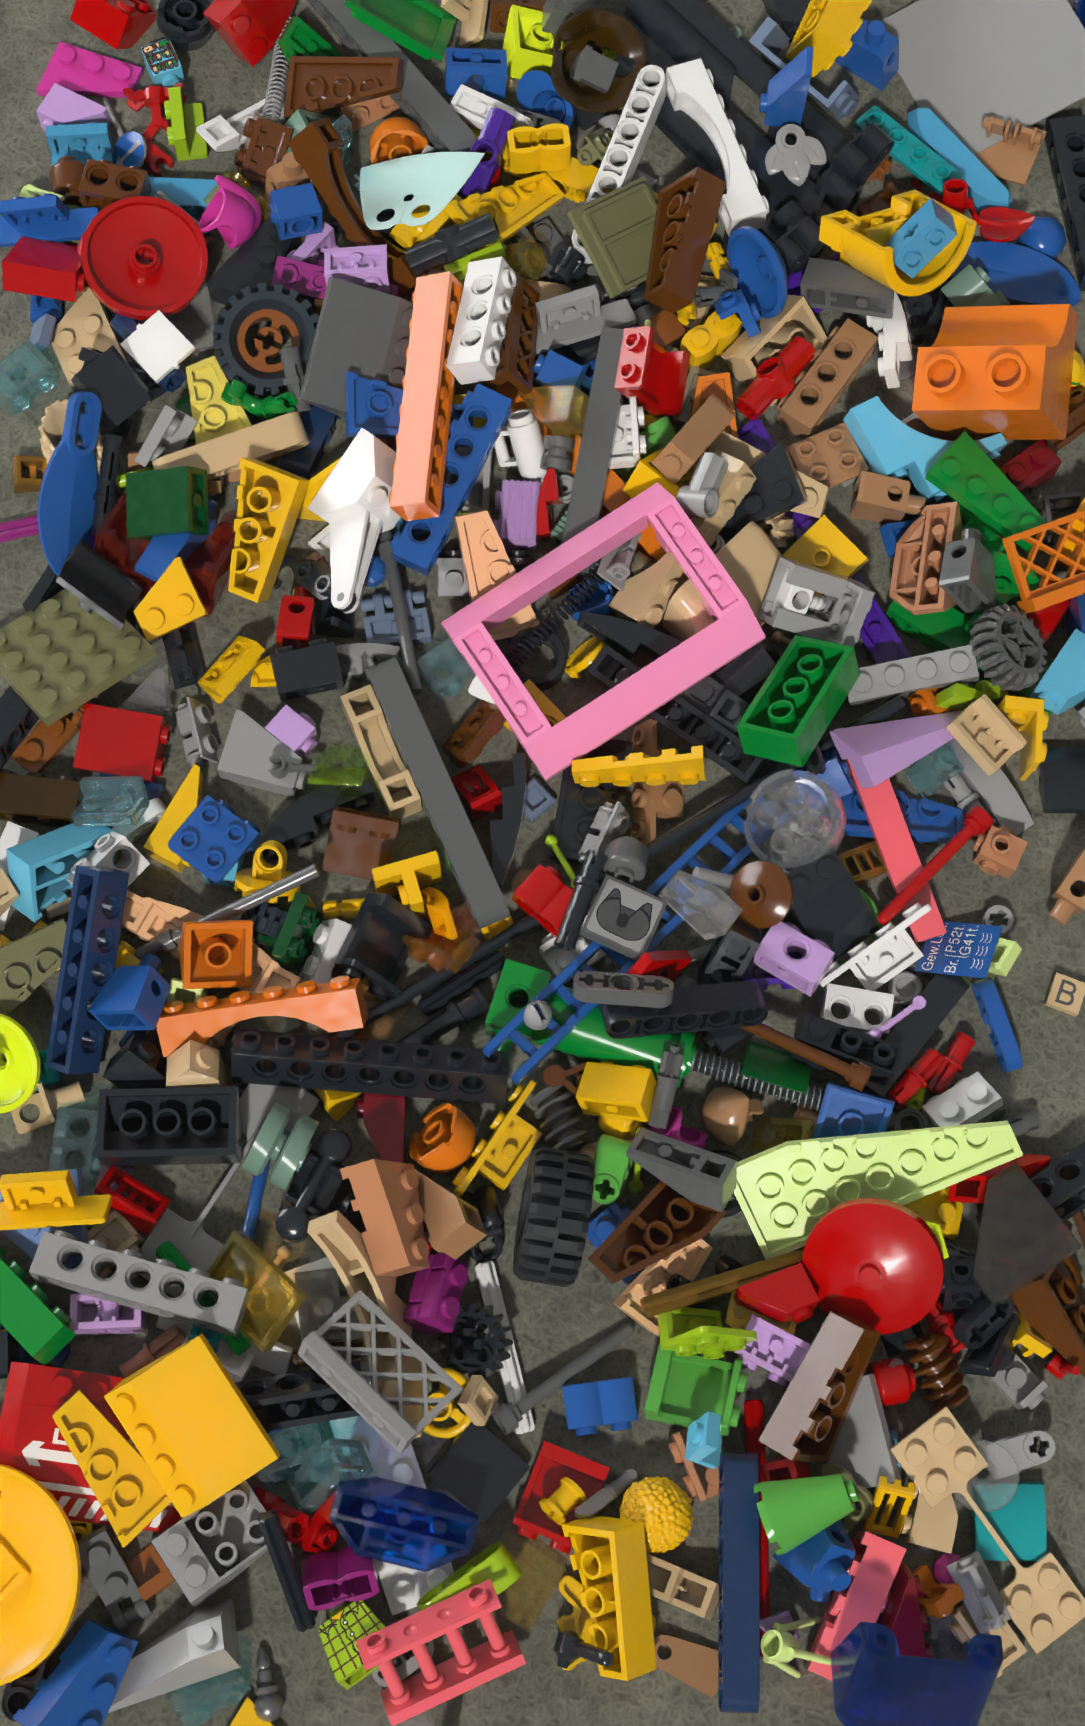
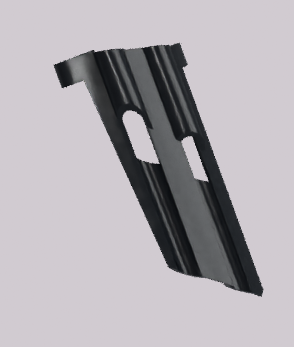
(687, 31)

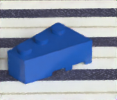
(83, 1682)

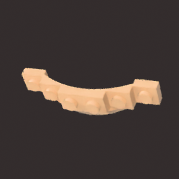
(151, 917)

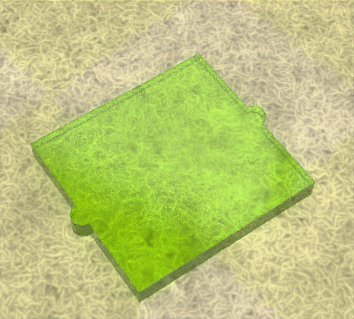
(338, 776)

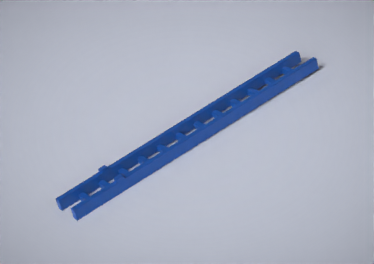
(580, 962)

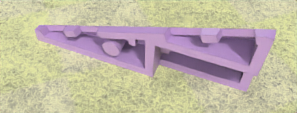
(890, 746)

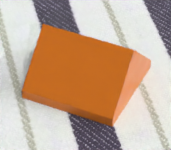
(216, 954)

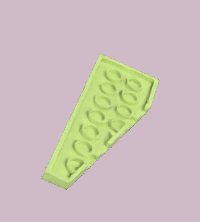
(801, 1180)

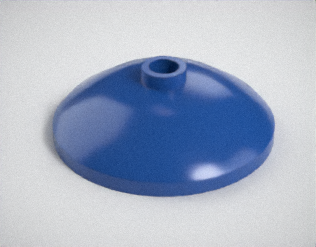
(759, 270)

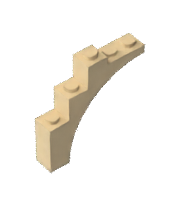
(350, 1258)

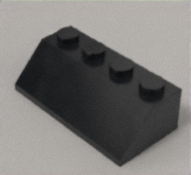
(169, 1126)

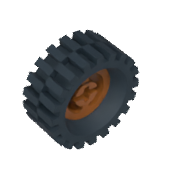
(249, 307)

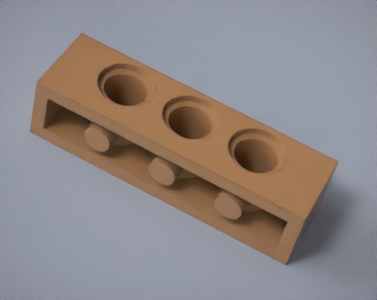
(848, 340)

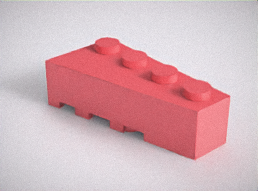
(863, 1600)

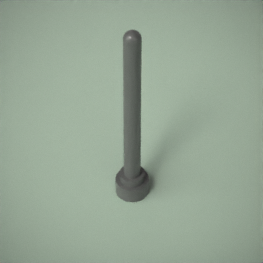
(510, 1415)

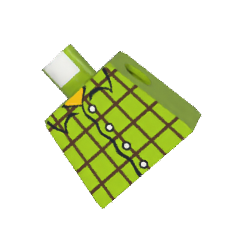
(339, 1640)

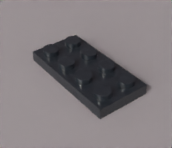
(580, 804)

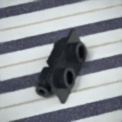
(183, 656)

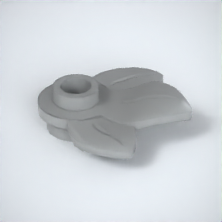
(795, 158)

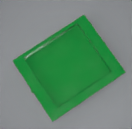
(414, 24)

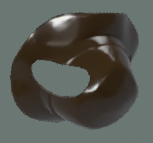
(599, 30)

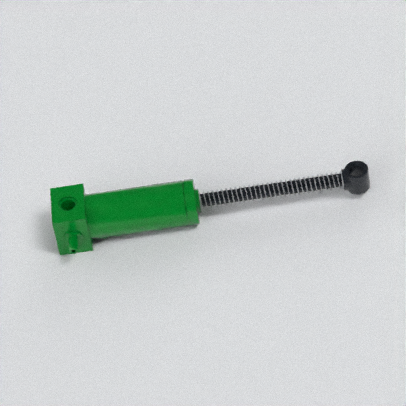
(591, 1042)

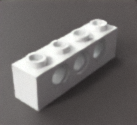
(481, 320)

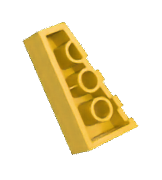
(264, 524)
(615, 1591)

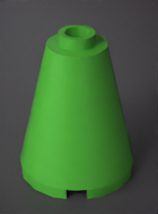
(803, 1507)

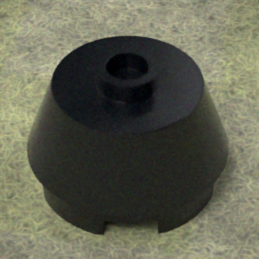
(184, 23)

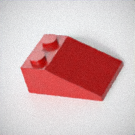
(249, 25)

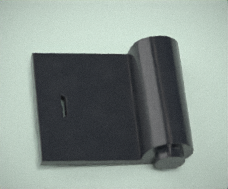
(99, 584)

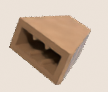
(693, 439)

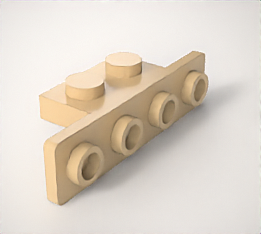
(473, 19)

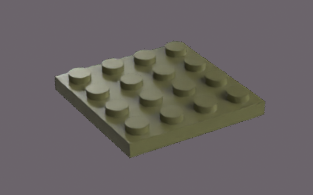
(67, 656)

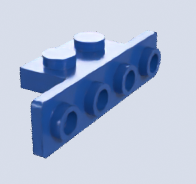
(42, 219)

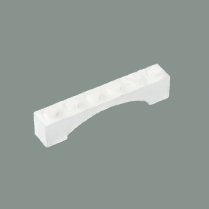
(693, 92)

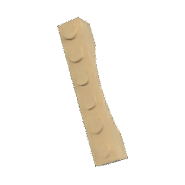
(649, 592)

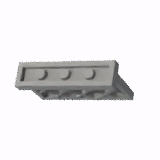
(354, 1386)

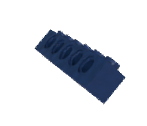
(85, 967)

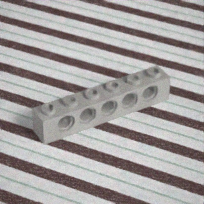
(223, 1317)

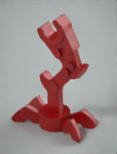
(153, 98)

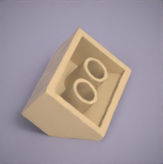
(776, 332)

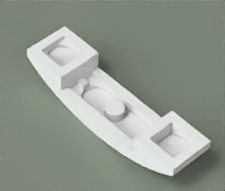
(228, 133)

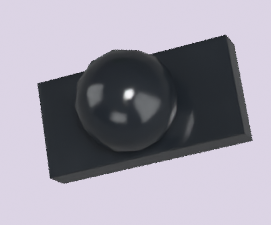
(995, 1354)

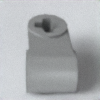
(1019, 1448)

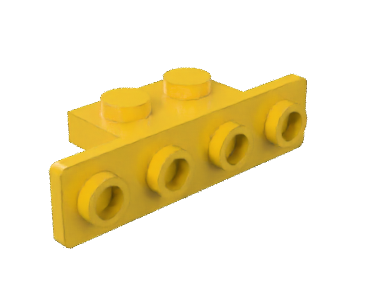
(505, 1149)
(48, 1201)

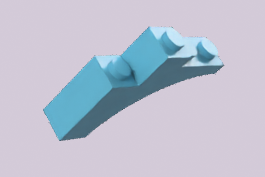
(901, 451)

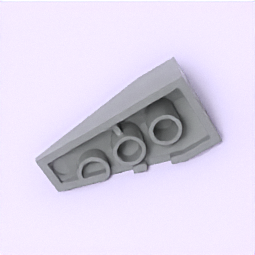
(185, 1654)

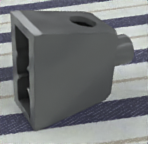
(969, 572)

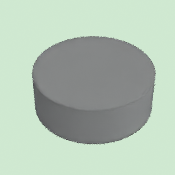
(904, 987)

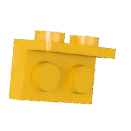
(231, 668)

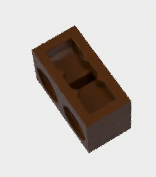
(117, 182)

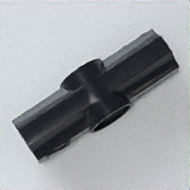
(453, 243)

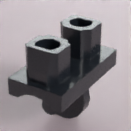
(926, 314)

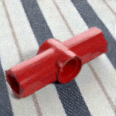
(775, 378)

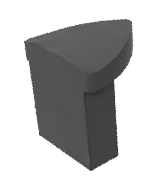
(593, 69)

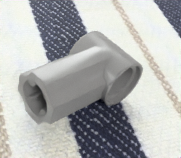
(701, 495)

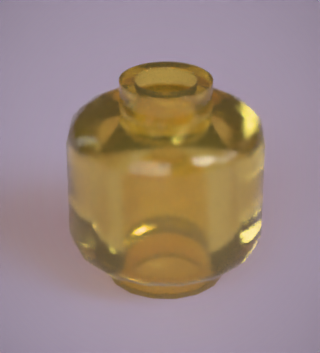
(526, 259)

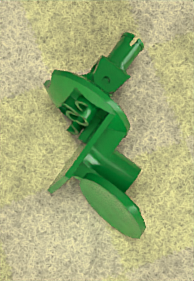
(1006, 586)

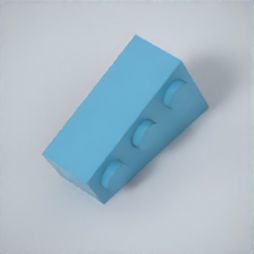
(43, 864)

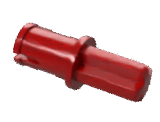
(952, 1065)
(916, 1077)

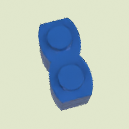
(600, 1404)

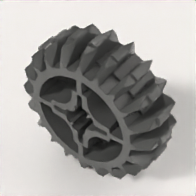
(1008, 647)

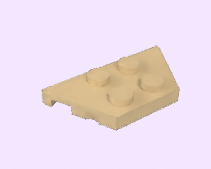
(83, 326)

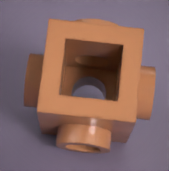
(998, 851)

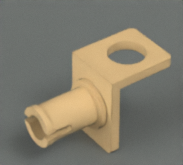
(48, 1103)

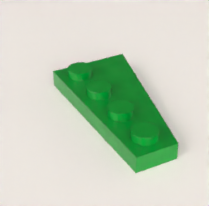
(983, 489)

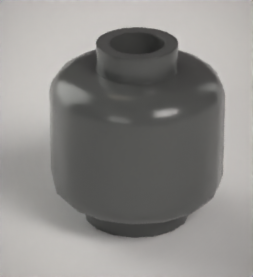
(626, 860)

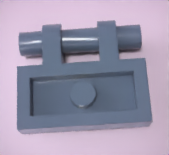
(382, 627)

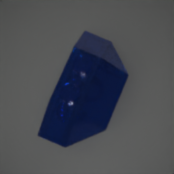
(402, 1523)

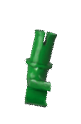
(268, 408)

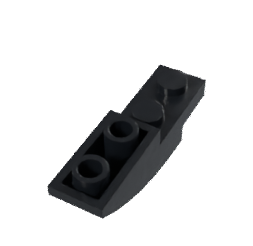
(298, 822)

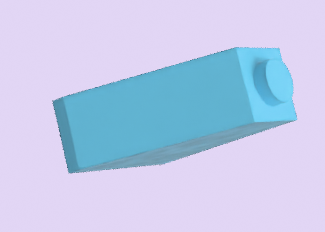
(1065, 679)

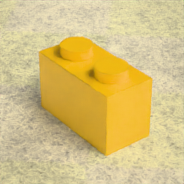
(616, 1091)

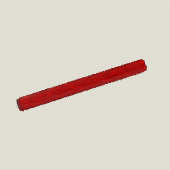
(753, 1429)

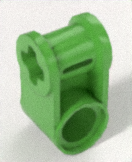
(611, 1165)

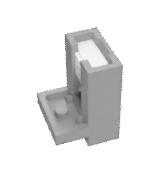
(837, 612)

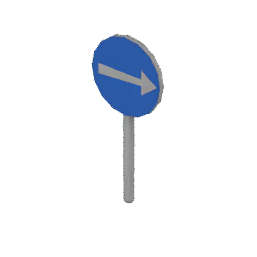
(130, 147)

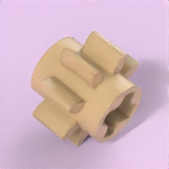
(778, 529)

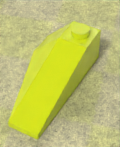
(528, 45)

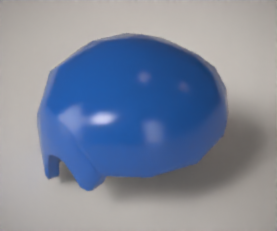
(1044, 236)
(598, 602)

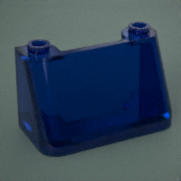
(892, 1689)

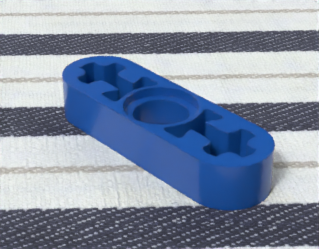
(1001, 1031)

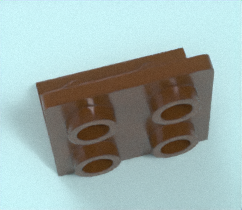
(359, 842)

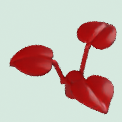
(996, 223)

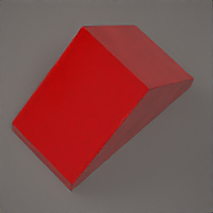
(477, 792)

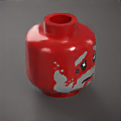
(893, 1380)

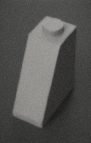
(247, 758)

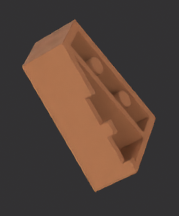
(391, 1214)

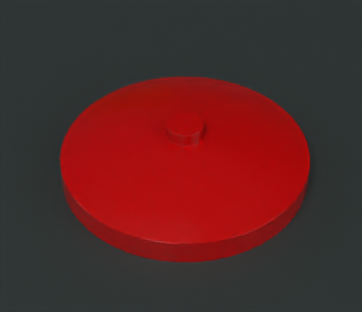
(144, 257)
(875, 1264)

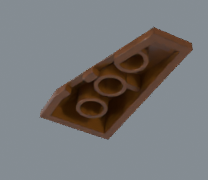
(652, 1231)
(1057, 1310)

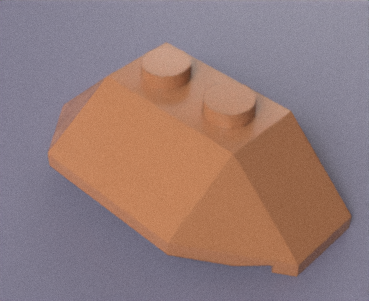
(920, 560)

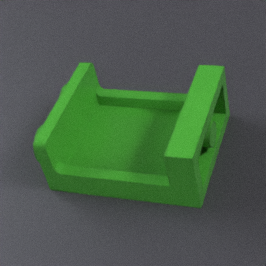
(691, 1386)

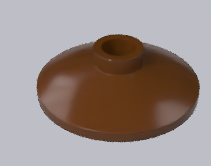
(774, 890)

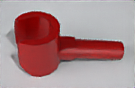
(1060, 1366)

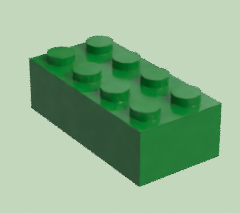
(798, 700)

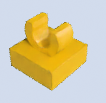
(1030, 1339)

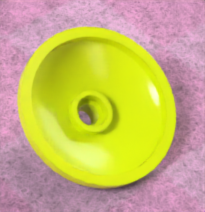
(22, 1070)

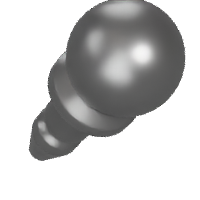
(268, 1703)

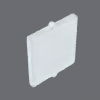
(157, 346)

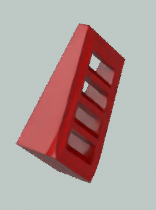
(147, 1197)

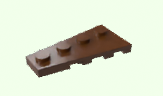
(336, 82)

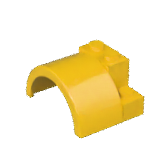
(865, 249)

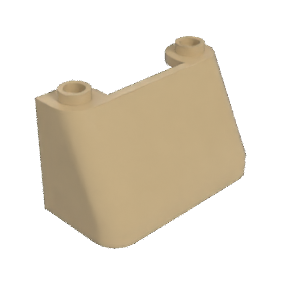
(749, 561)

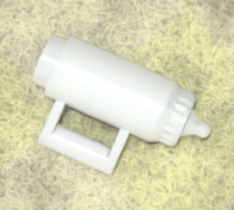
(526, 444)

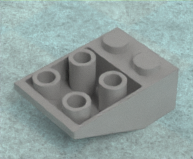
(214, 1543)

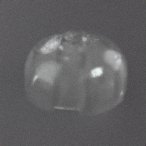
(794, 819)

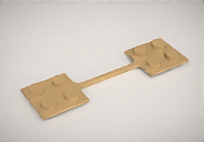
(941, 1463)

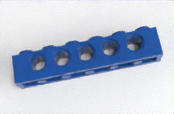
(495, 410)

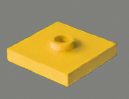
(827, 549)

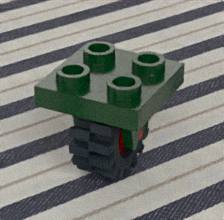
(286, 930)

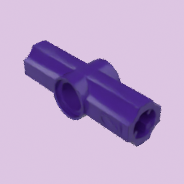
(491, 139)

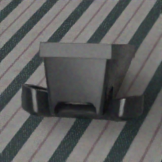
(319, 1189)

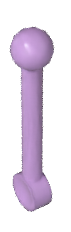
(917, 1003)

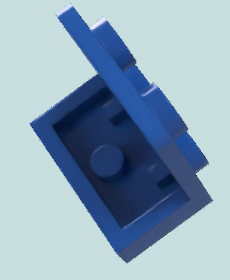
(214, 839)

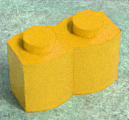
(538, 148)
(710, 339)

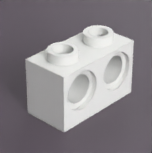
(105, 848)
(856, 1002)

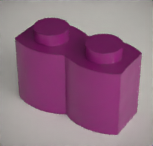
(338, 1577)

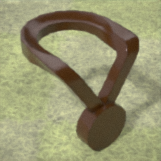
(555, 1075)

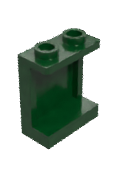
(167, 502)

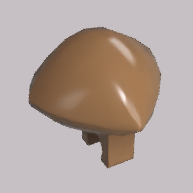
(727, 1114)

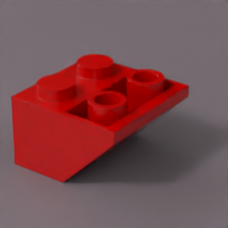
(114, 21)

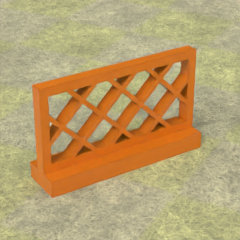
(1061, 589)

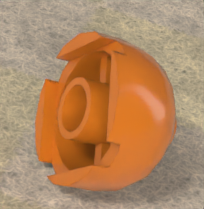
(396, 139)
(444, 1140)

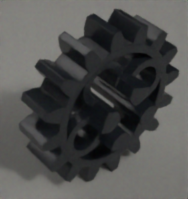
(473, 1360)

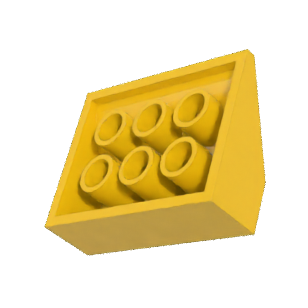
(192, 1425)

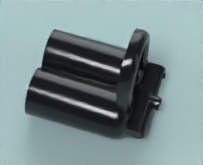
(488, 1205)

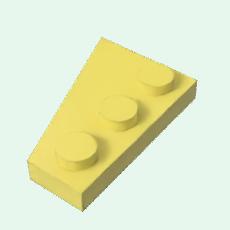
(212, 413)

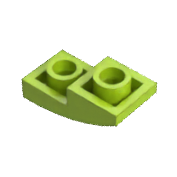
(961, 695)

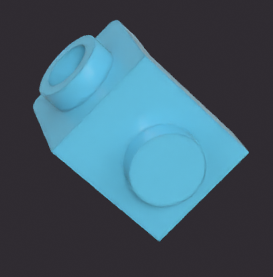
(704, 1441)

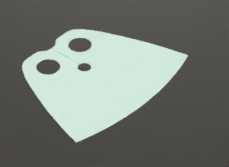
(428, 176)

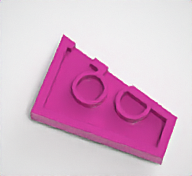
(88, 73)

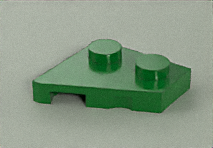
(302, 40)

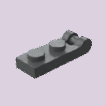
(112, 1578)

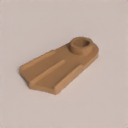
(689, 1663)

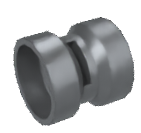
(557, 453)

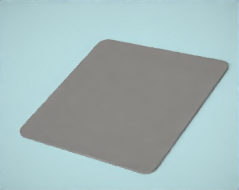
(990, 60)

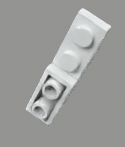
(893, 341)

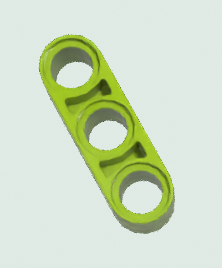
(491, 1563)

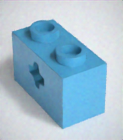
(922, 238)

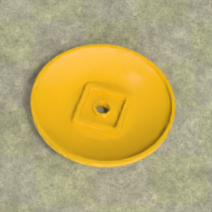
(36, 1573)

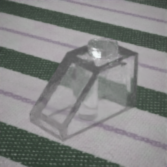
(701, 904)

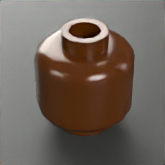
(66, 177)

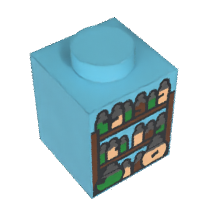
(162, 64)

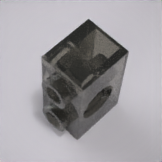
(317, 1285)

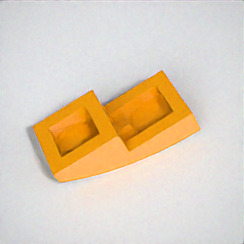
(439, 913)

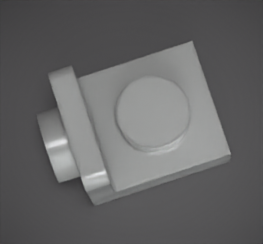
(1020, 1385)

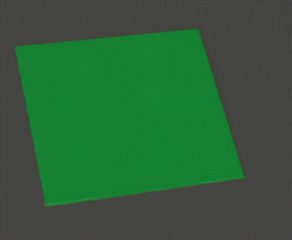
(775, 1067)

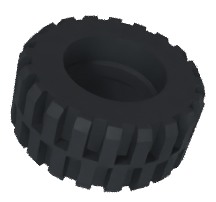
(554, 1217)

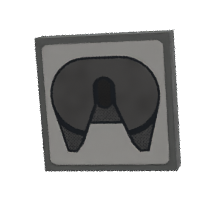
(623, 918)

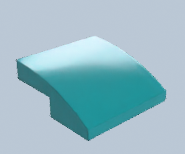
(1018, 1524)

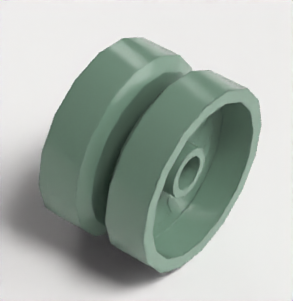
(280, 1145)

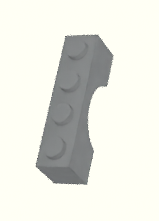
(914, 674)

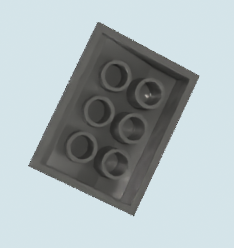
(359, 334)

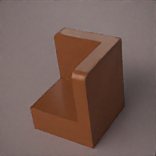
(150, 1572)

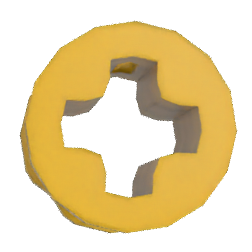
(562, 1500)

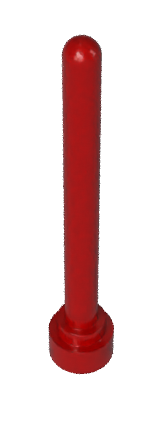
(975, 822)

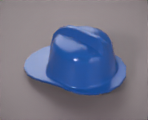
(538, 95)

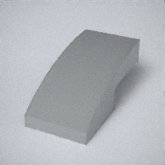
(359, 656)

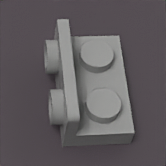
(167, 435)

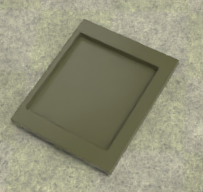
(618, 234)

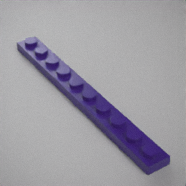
(876, 629)

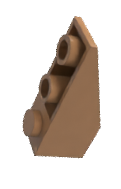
(450, 1220)

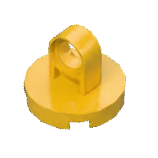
(264, 874)

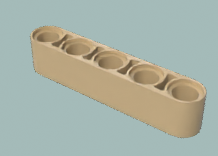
(257, 441)

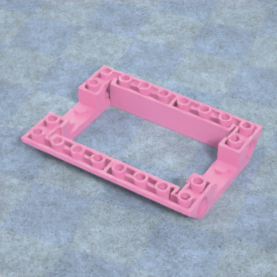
(642, 692)

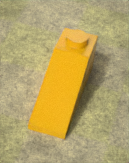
(177, 812)

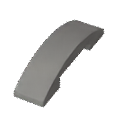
(994, 792)

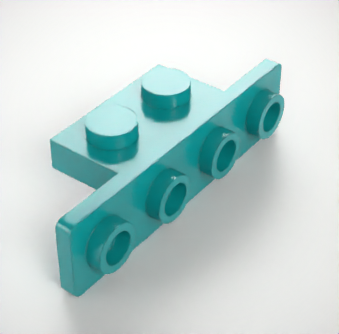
(911, 151)

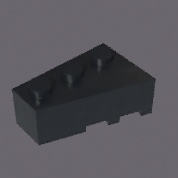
(251, 263)

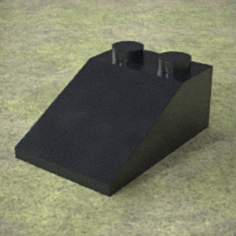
(830, 905)

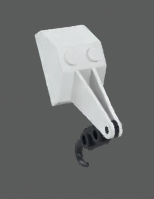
(357, 510)

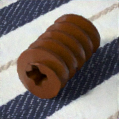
(939, 1371)

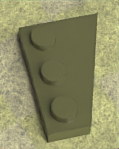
(29, 963)

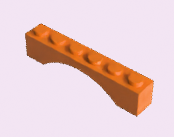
(328, 1005)

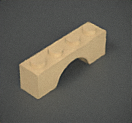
(380, 753)

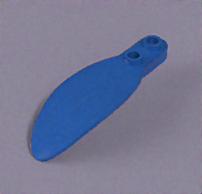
(1022, 273)
(70, 482)

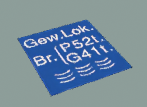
(961, 951)

